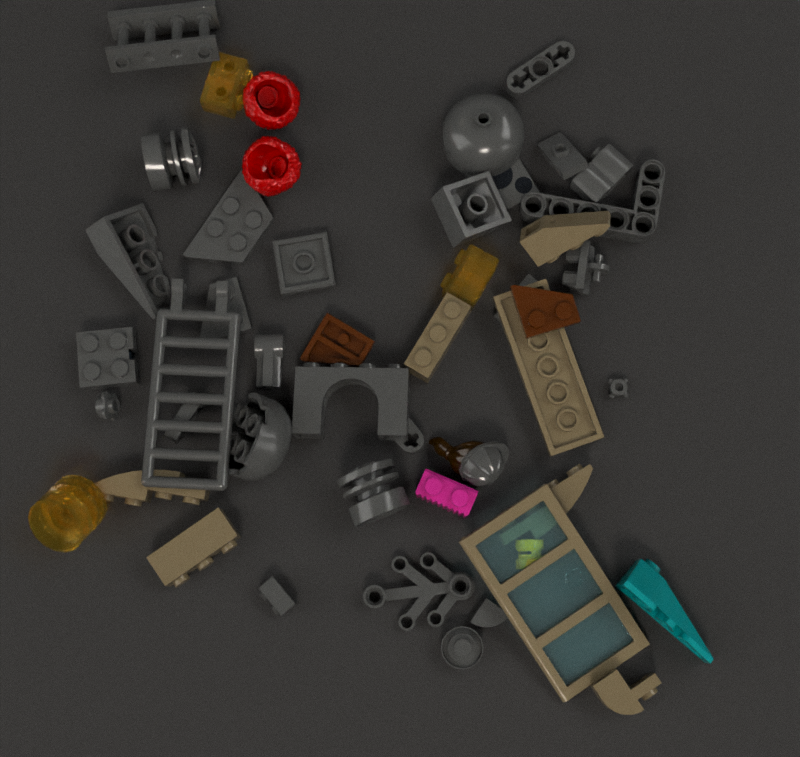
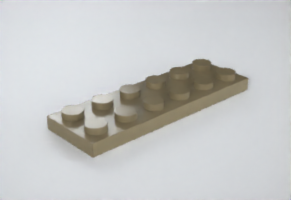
(550, 380)

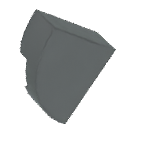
(488, 615)

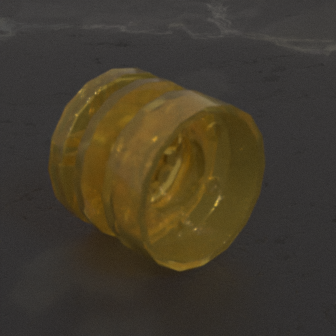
(67, 513)

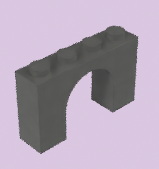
(317, 384)

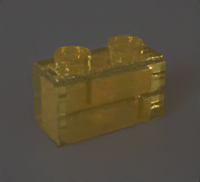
(470, 275)

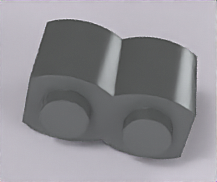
(603, 174)

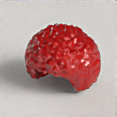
(271, 100)
(271, 166)

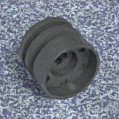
(170, 159)
(373, 492)

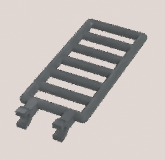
(224, 428)

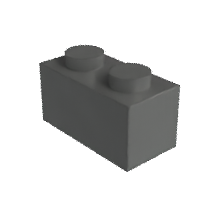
(277, 596)

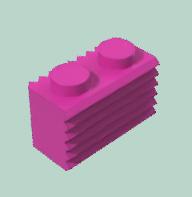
(446, 493)

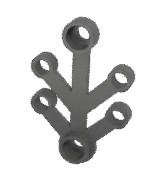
(424, 590)

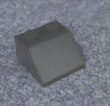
(470, 209)

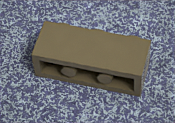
(437, 337)
(194, 548)

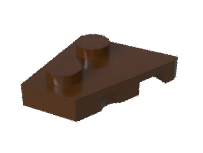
(543, 310)
(337, 344)

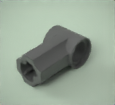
(269, 352)

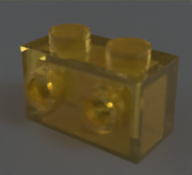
(225, 86)

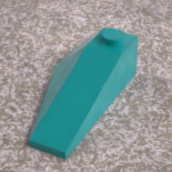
(653, 595)

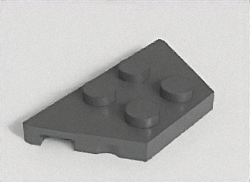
(232, 226)

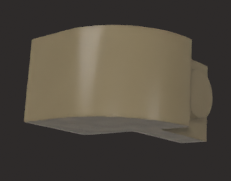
(620, 697)

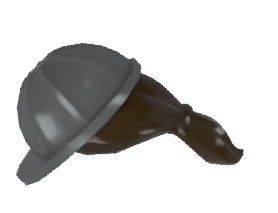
(474, 460)

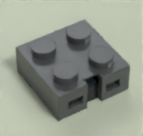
(107, 358)

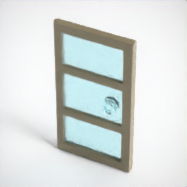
(554, 592)

